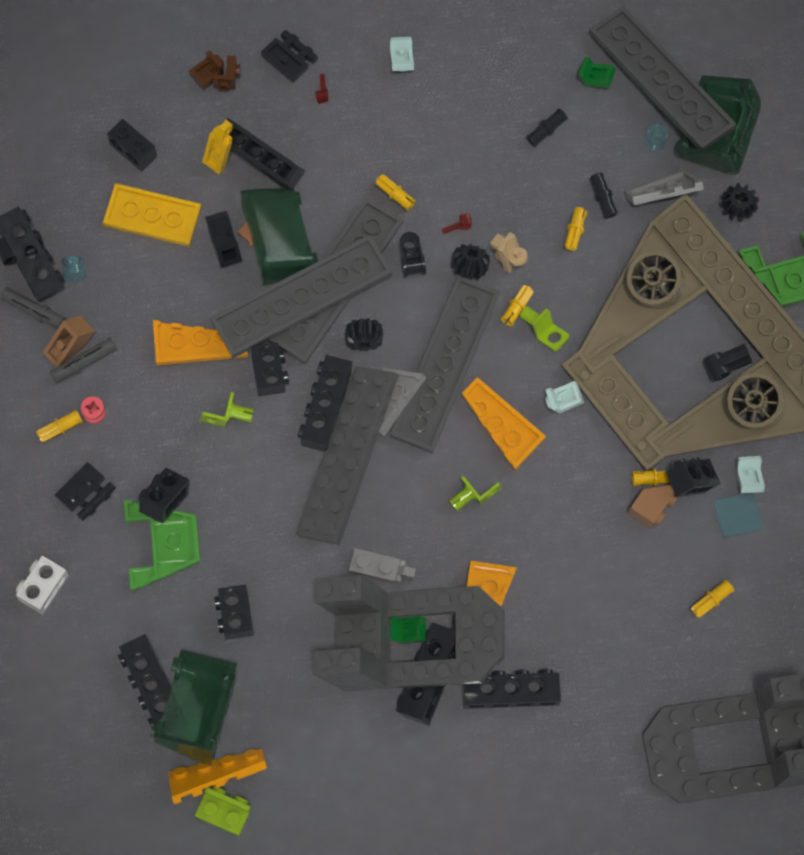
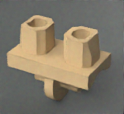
(509, 251)

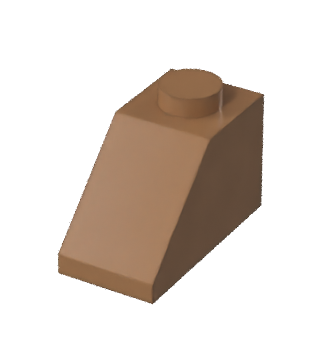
(68, 340)

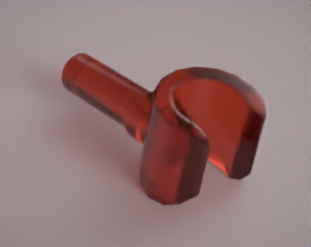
(322, 95)
(465, 223)

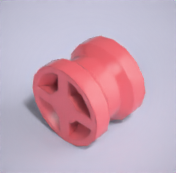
(96, 413)

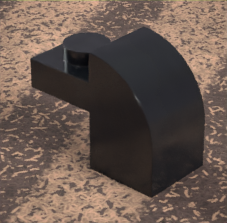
(223, 239)

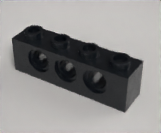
(265, 156)
(39, 287)
(335, 369)
(141, 650)
(548, 696)
(424, 708)

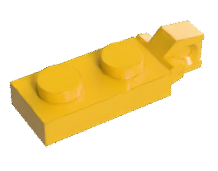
(218, 147)

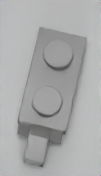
(380, 567)

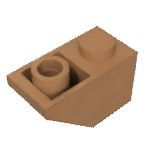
(651, 503)

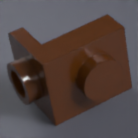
(204, 71)
(228, 81)

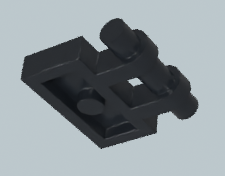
(286, 60)
(80, 487)

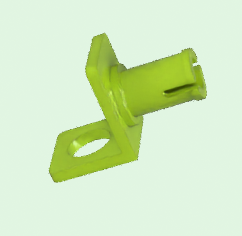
(544, 327)
(231, 411)
(469, 493)

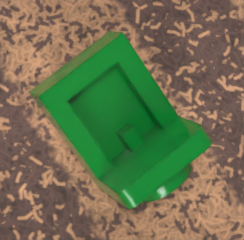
(596, 74)
(408, 630)

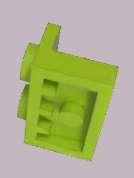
(223, 811)

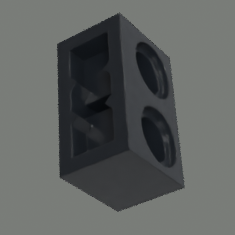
(132, 145)
(267, 369)
(692, 477)
(163, 495)
(239, 611)

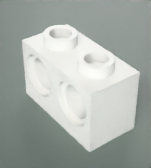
(48, 587)

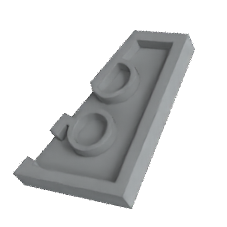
(668, 186)
(404, 390)

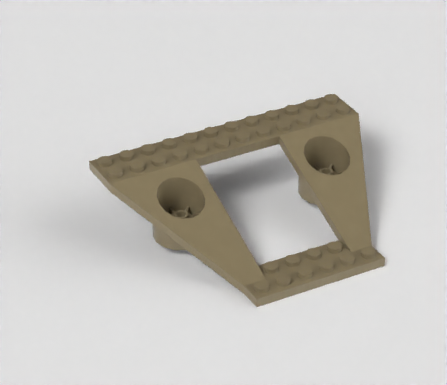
(702, 264)

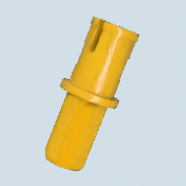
(395, 192)
(575, 228)
(517, 305)
(59, 426)
(649, 478)
(712, 599)

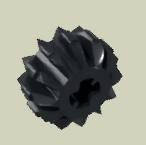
(736, 194)
(470, 261)
(364, 334)

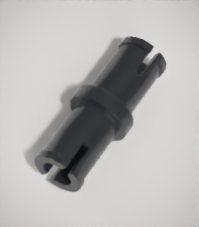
(546, 127)
(603, 195)

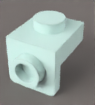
(401, 54)
(564, 397)
(749, 474)

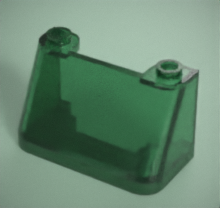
(742, 104)
(277, 232)
(196, 706)

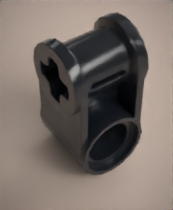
(411, 258)

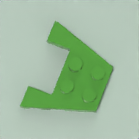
(781, 279)
(173, 545)

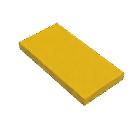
(152, 214)

